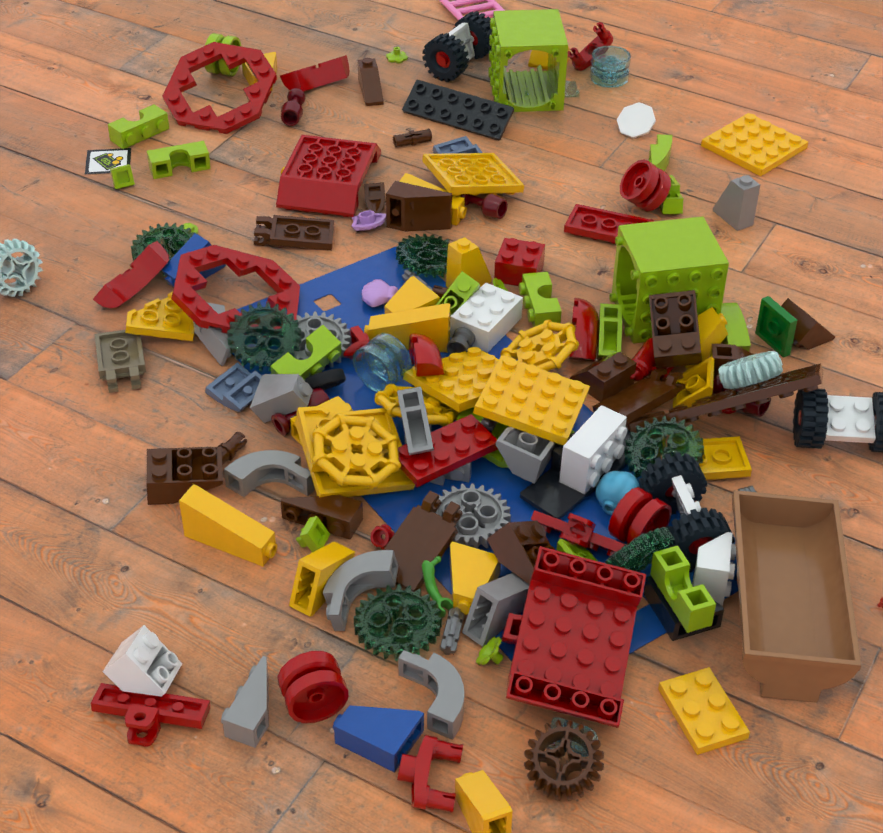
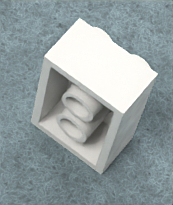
(489, 315)
(593, 449)

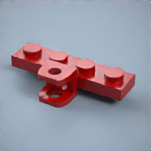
(578, 531)
(146, 712)

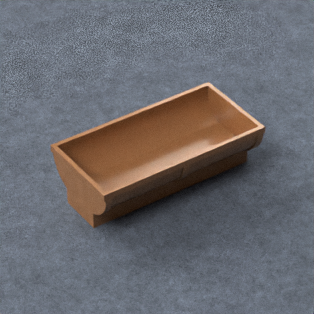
(794, 595)

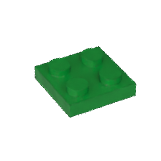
(776, 326)

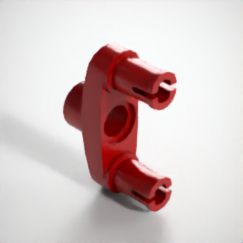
(583, 59)
(416, 771)

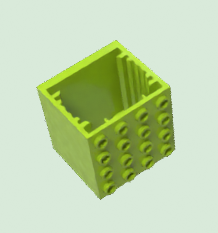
(523, 31)
(663, 260)

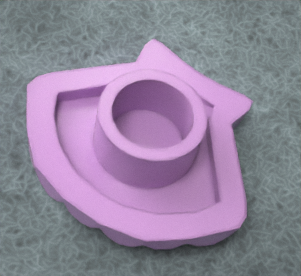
(368, 220)
(377, 292)

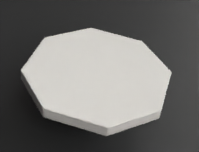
(636, 120)

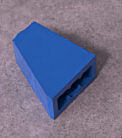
(194, 243)
(379, 733)

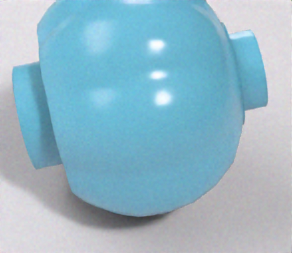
(613, 488)

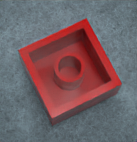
(518, 258)

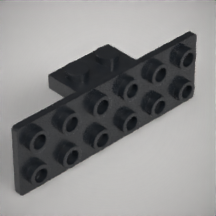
(458, 109)
(554, 497)

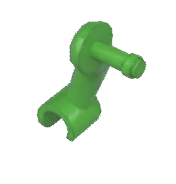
(431, 587)

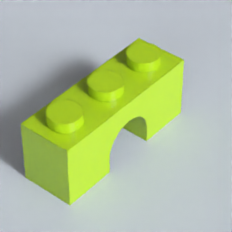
(127, 133)
(192, 155)
(537, 294)
(324, 349)
(690, 604)

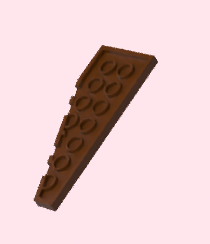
(782, 385)

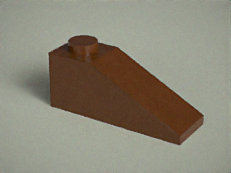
(370, 82)

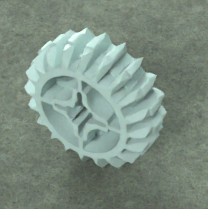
(22, 268)
(750, 370)

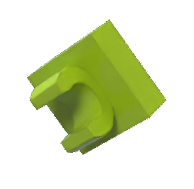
(122, 176)
(313, 534)

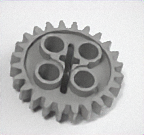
(310, 323)
(481, 514)

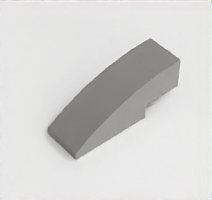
(415, 420)

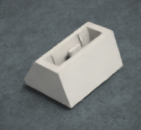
(714, 566)
(143, 664)

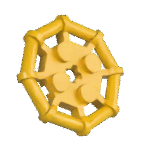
(541, 345)
(437, 412)
(359, 439)

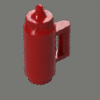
(646, 361)

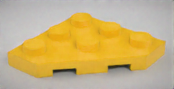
(161, 320)
(310, 419)

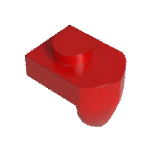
(358, 339)

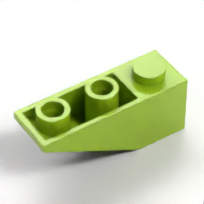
(459, 292)

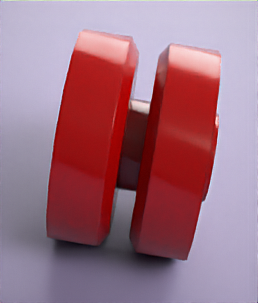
(645, 185)
(637, 515)
(312, 687)

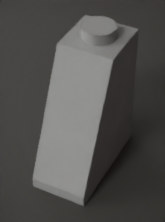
(739, 202)
(280, 395)
(492, 606)

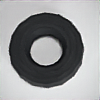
(326, 379)

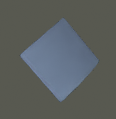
(458, 145)
(234, 387)

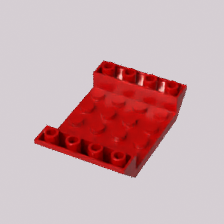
(325, 175)
(575, 637)

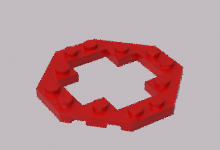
(206, 118)
(190, 280)

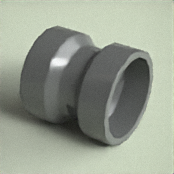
(461, 340)

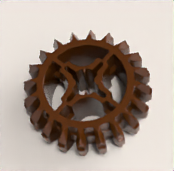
(576, 761)

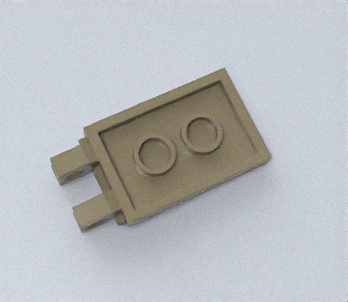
(119, 357)

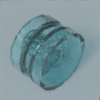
(610, 66)
(381, 362)

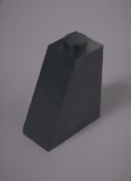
(668, 617)

